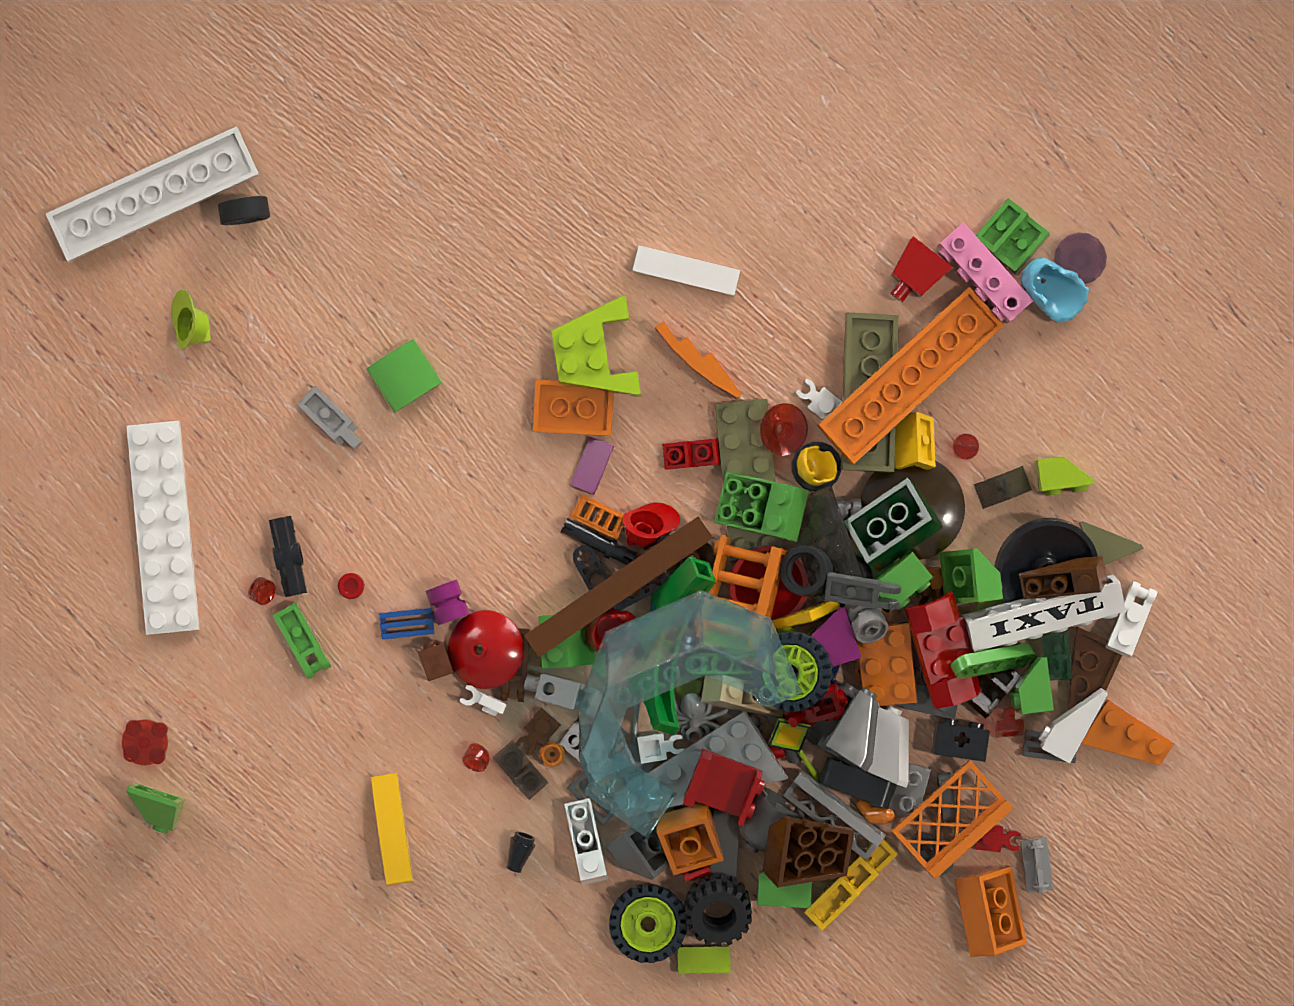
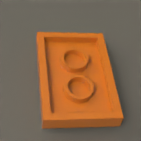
(572, 409)
(889, 666)

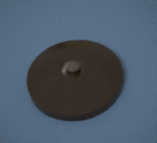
(940, 491)

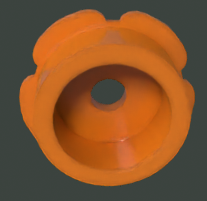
(544, 754)

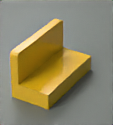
(915, 442)

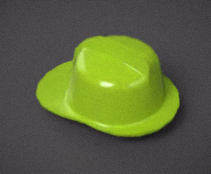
(189, 322)

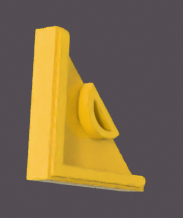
(806, 615)

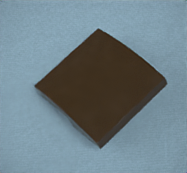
(993, 689)

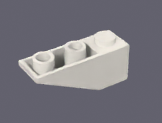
(586, 842)

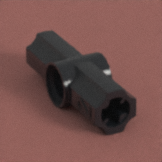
(288, 556)

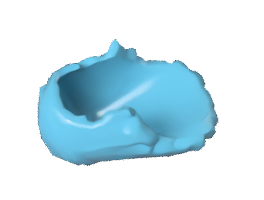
(1061, 294)

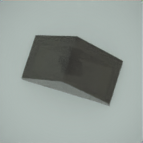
(1002, 487)

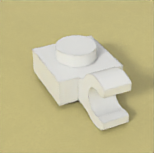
(490, 704)

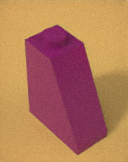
(837, 638)

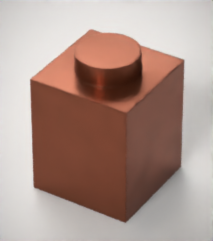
(435, 660)

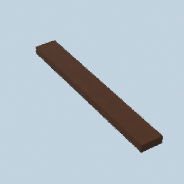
(618, 586)

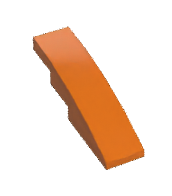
(706, 367)

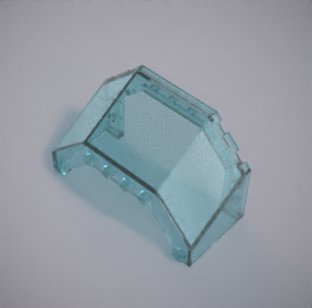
(670, 649)

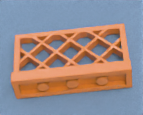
(967, 836)

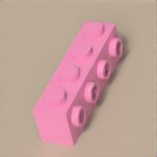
(985, 273)

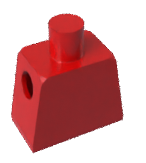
(917, 270)

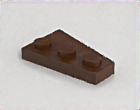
(1091, 666)

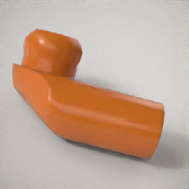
(875, 815)

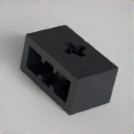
(973, 749)

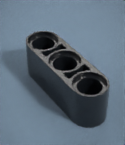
(857, 783)

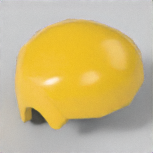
(816, 466)

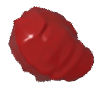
(603, 623)

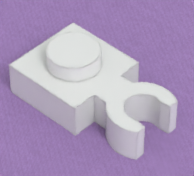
(821, 402)
(654, 747)

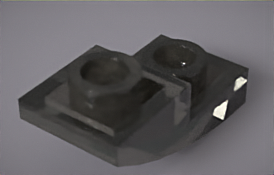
(520, 770)

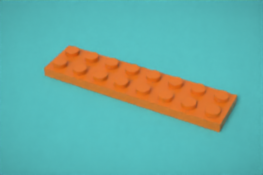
(910, 375)

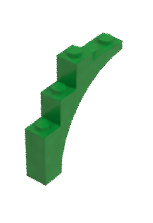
(686, 580)

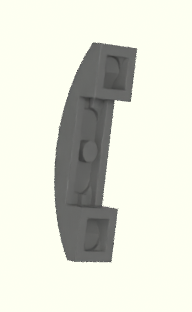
(728, 836)

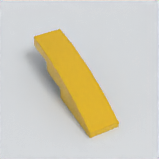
(392, 829)
(846, 889)

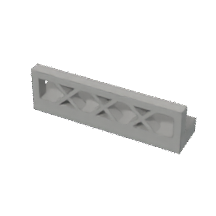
(837, 809)

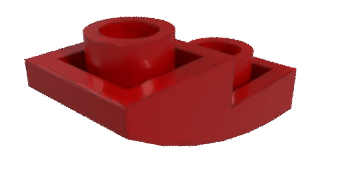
(691, 454)

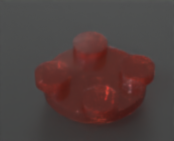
(145, 742)

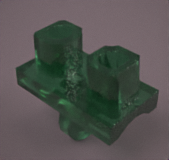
(1057, 650)

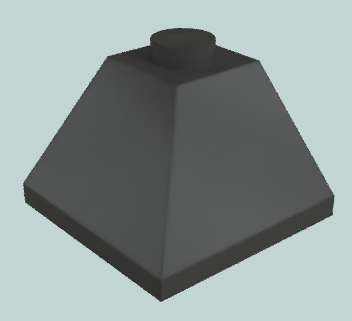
(639, 853)

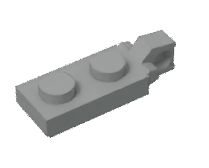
(329, 417)

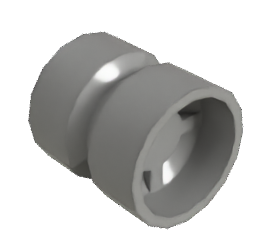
(867, 623)

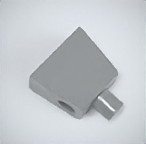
(566, 692)

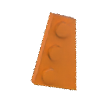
(1126, 735)

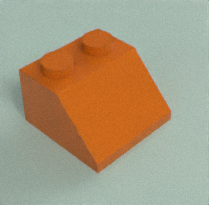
(689, 838)

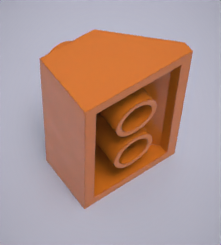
(990, 912)

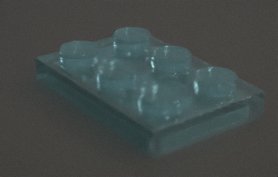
(632, 797)

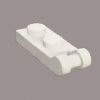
(1130, 623)

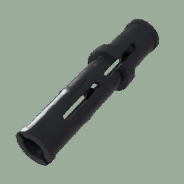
(598, 542)

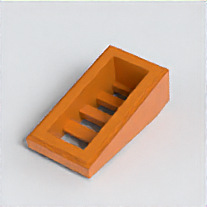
(579, 506)

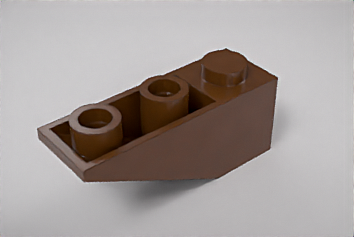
(1065, 578)

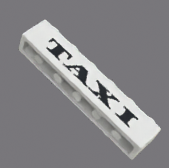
(1036, 616)

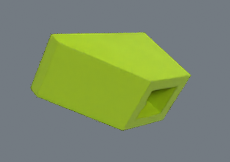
(1060, 473)

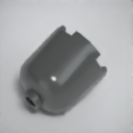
(768, 809)

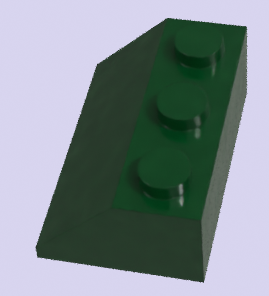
(893, 524)

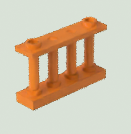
(766, 586)

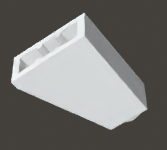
(891, 747)

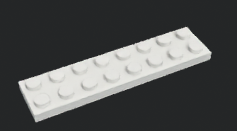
(152, 194)
(163, 527)

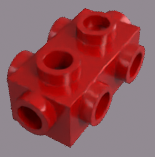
(822, 710)

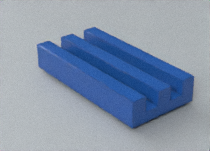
(384, 625)

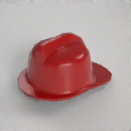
(649, 523)

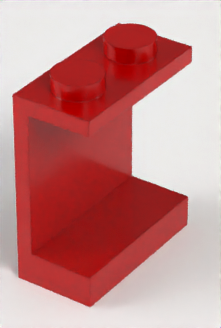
(724, 785)

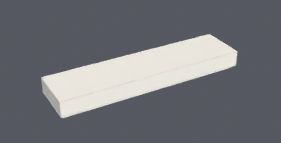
(686, 270)

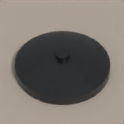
(1037, 546)

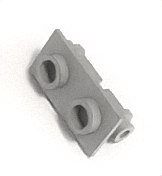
(1037, 865)

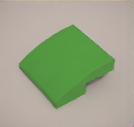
(1012, 236)
(403, 375)

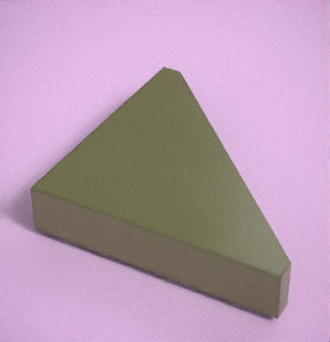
(1109, 544)

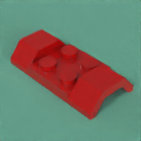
(940, 640)

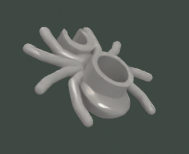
(695, 717)

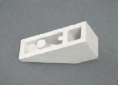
(1069, 729)

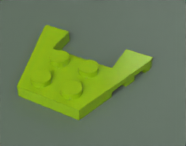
(583, 354)

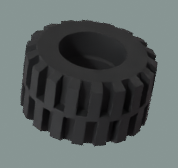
(723, 928)

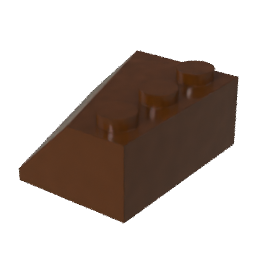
(806, 851)

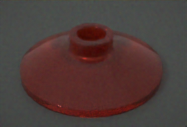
(793, 429)

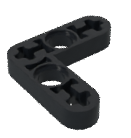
(593, 559)

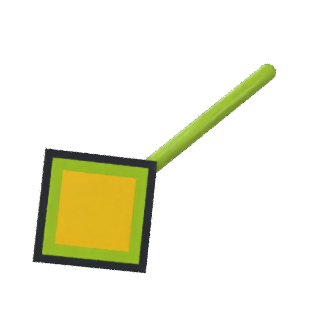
(792, 739)

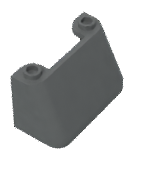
(853, 734)

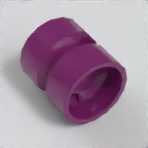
(447, 602)

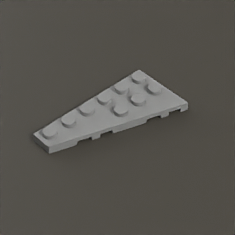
(735, 740)

